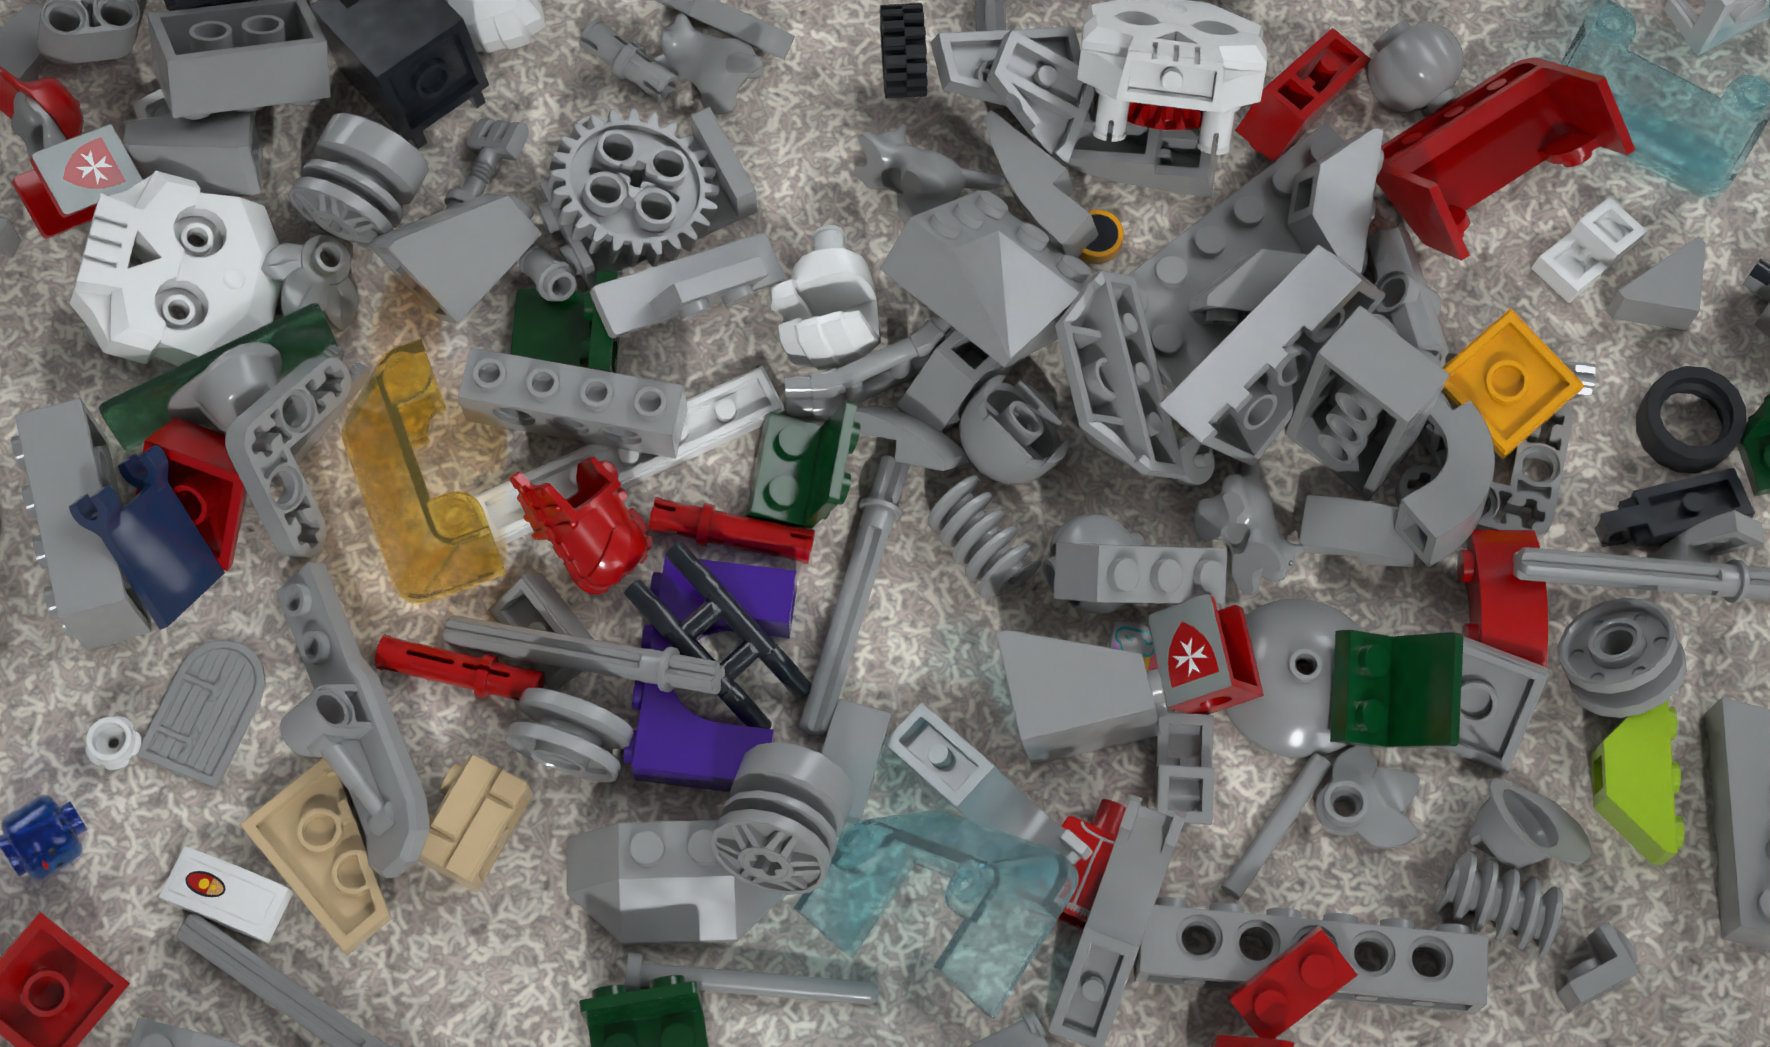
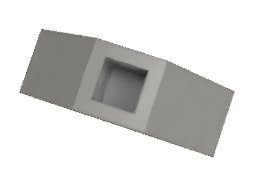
(1335, 199)
(1244, 286)
(949, 382)

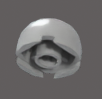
(1011, 432)

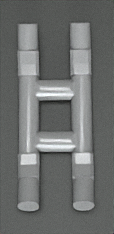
(825, 392)

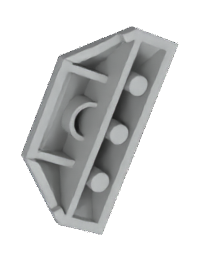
(1117, 376)
(661, 884)

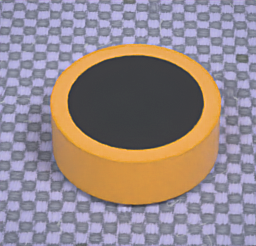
(1108, 241)

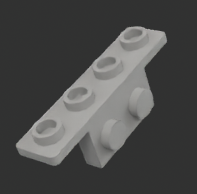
(687, 285)

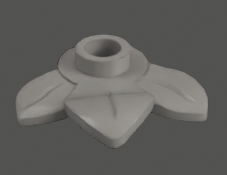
(310, 281)
(1375, 797)

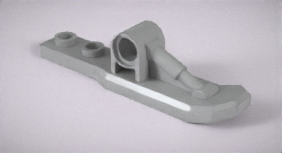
(352, 724)

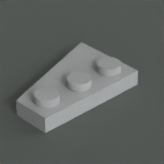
(967, 57)

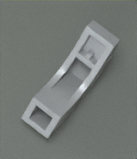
(1450, 506)

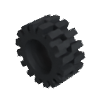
(903, 50)

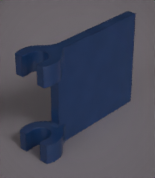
(151, 538)

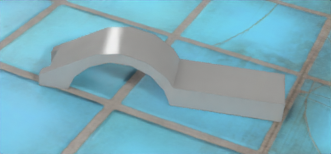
(975, 783)
(1116, 924)

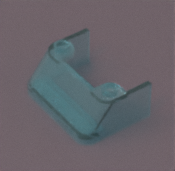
(1672, 122)
(997, 883)

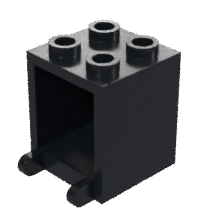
(404, 58)

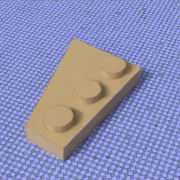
(322, 855)

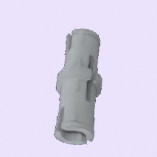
(628, 60)

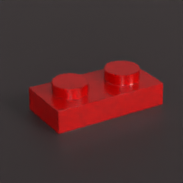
(1292, 985)

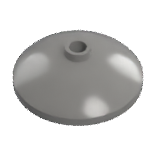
(1295, 707)

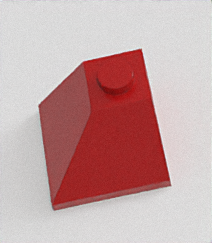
(203, 483)

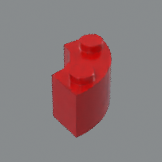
(1502, 608)

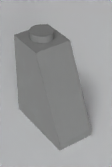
(214, 151)
(458, 252)

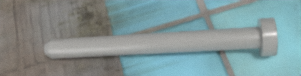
(754, 983)

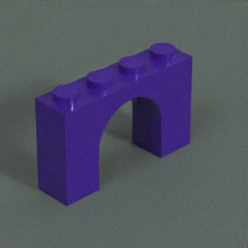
(670, 740)

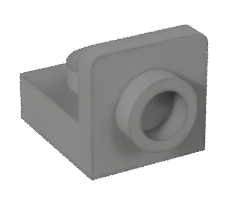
(1593, 980)

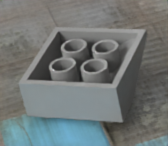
(987, 274)

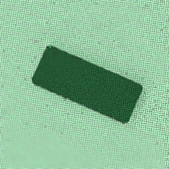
(144, 409)

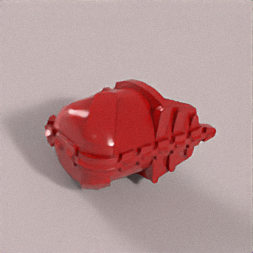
(590, 528)

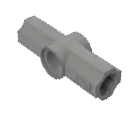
(1408, 299)

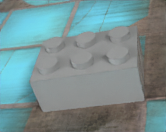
(239, 57)

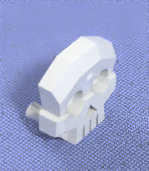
(1171, 57)
(213, 284)

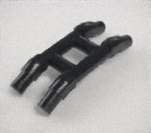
(719, 604)

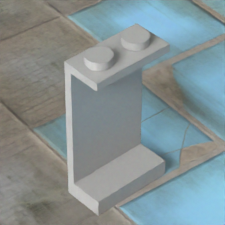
(734, 201)

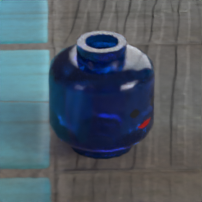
(42, 837)

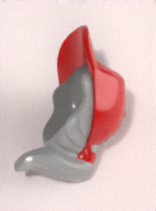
(40, 111)

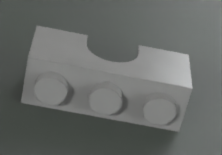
(1138, 573)

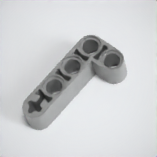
(88, 30)

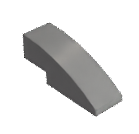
(1147, 158)
(1041, 188)

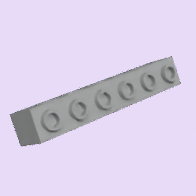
(1457, 952)

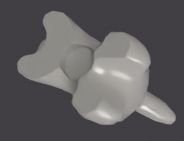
(711, 63)
(916, 175)
(1246, 522)

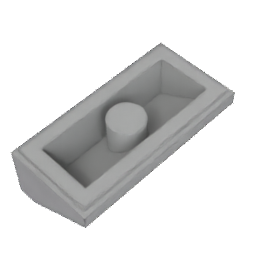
(536, 605)

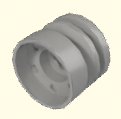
(358, 180)
(783, 818)

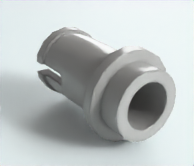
(553, 278)

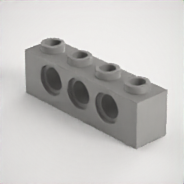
(573, 402)

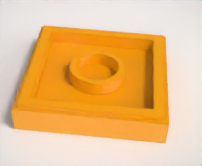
(1510, 381)

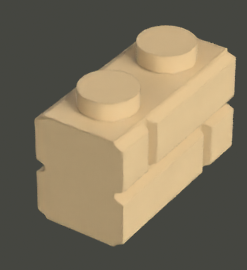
(473, 820)

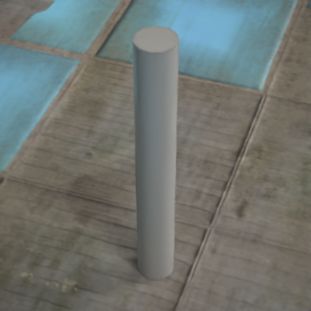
(1276, 826)

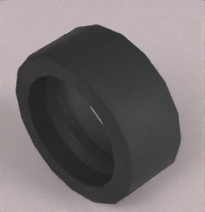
(1704, 384)

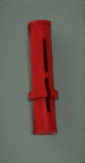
(732, 530)
(436, 664)

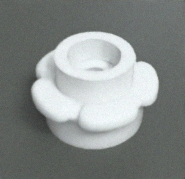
(106, 730)

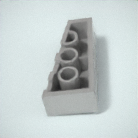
(1257, 373)
(1741, 818)

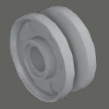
(1622, 657)
(569, 734)

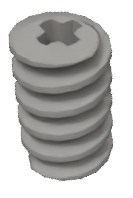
(979, 540)
(1502, 902)

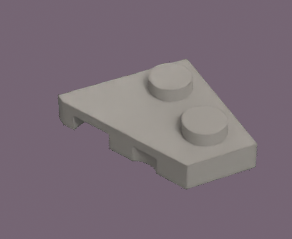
(1041, 93)

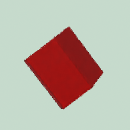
(53, 988)

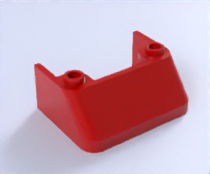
(1493, 137)

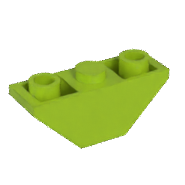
(1638, 782)

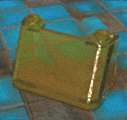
(426, 542)

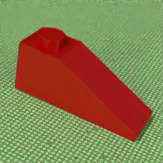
(1301, 95)

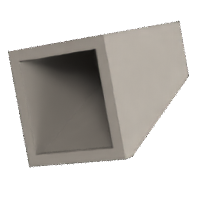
(1078, 695)

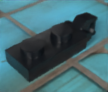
(1668, 509)

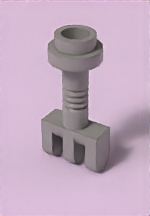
(491, 142)

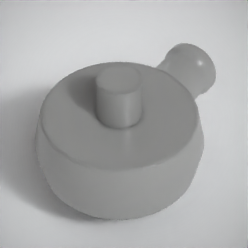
(1197, 461)

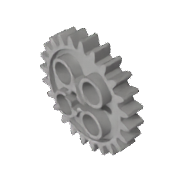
(632, 187)

